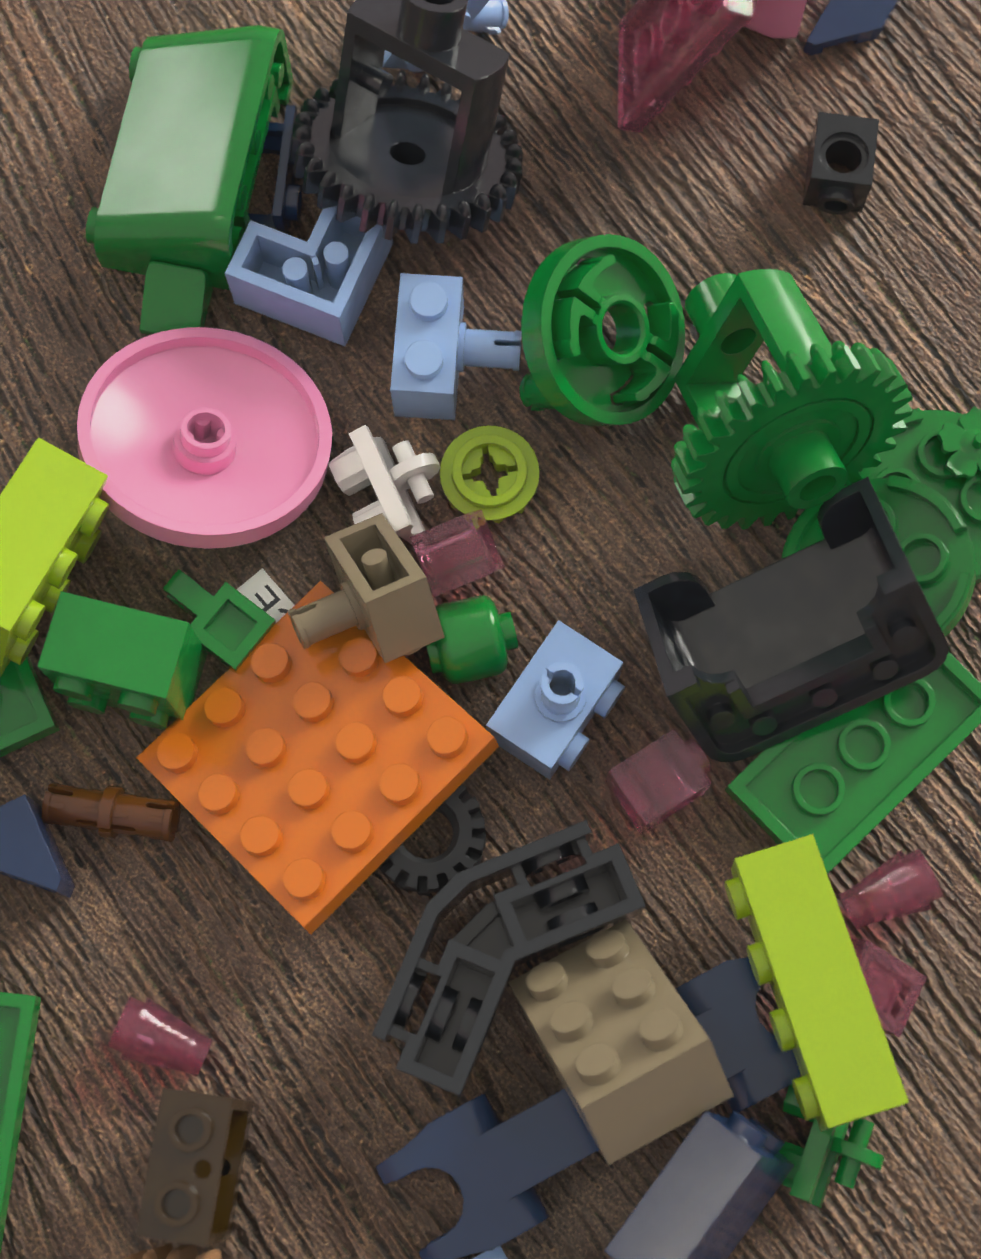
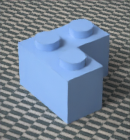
(313, 282)

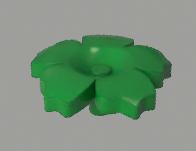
(963, 443)

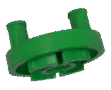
(565, 338)

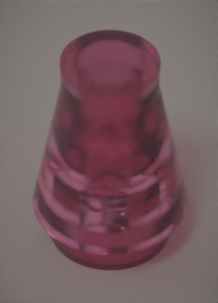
(892, 890)
(158, 1038)

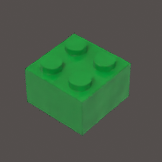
(122, 660)

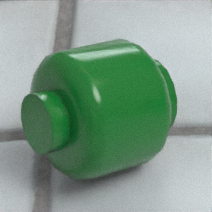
(473, 640)

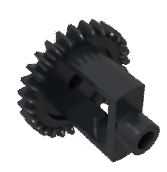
(402, 150)

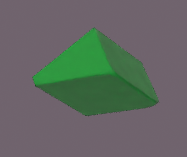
(174, 298)

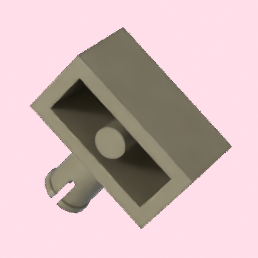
(378, 593)

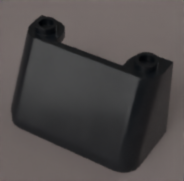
(794, 636)

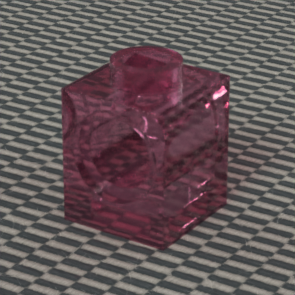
(457, 552)
(660, 780)

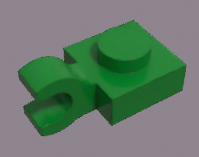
(224, 623)

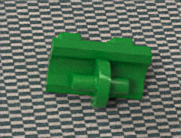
(818, 1159)

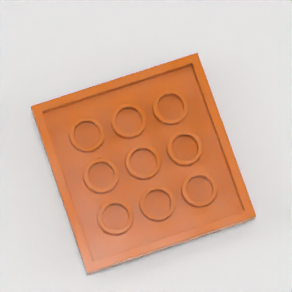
(317, 761)

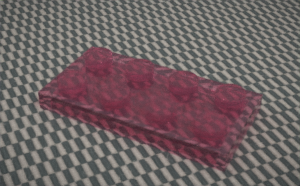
(666, 47)

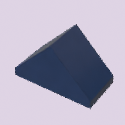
(30, 849)

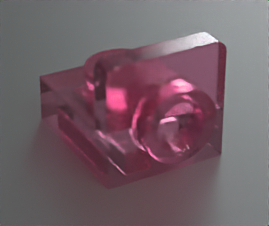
(890, 983)

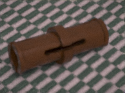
(111, 812)

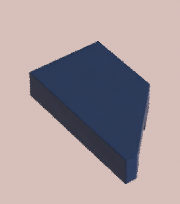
(848, 22)

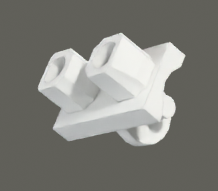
(372, 463)

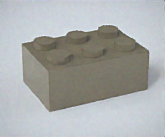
(621, 1041)

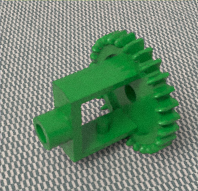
(795, 431)

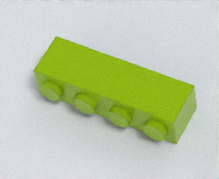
(816, 984)

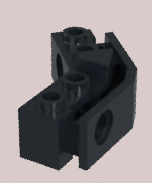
(503, 935)

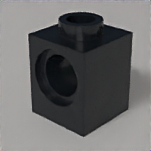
(842, 141)

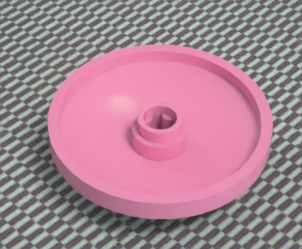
(205, 437)

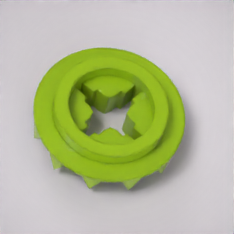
(508, 453)

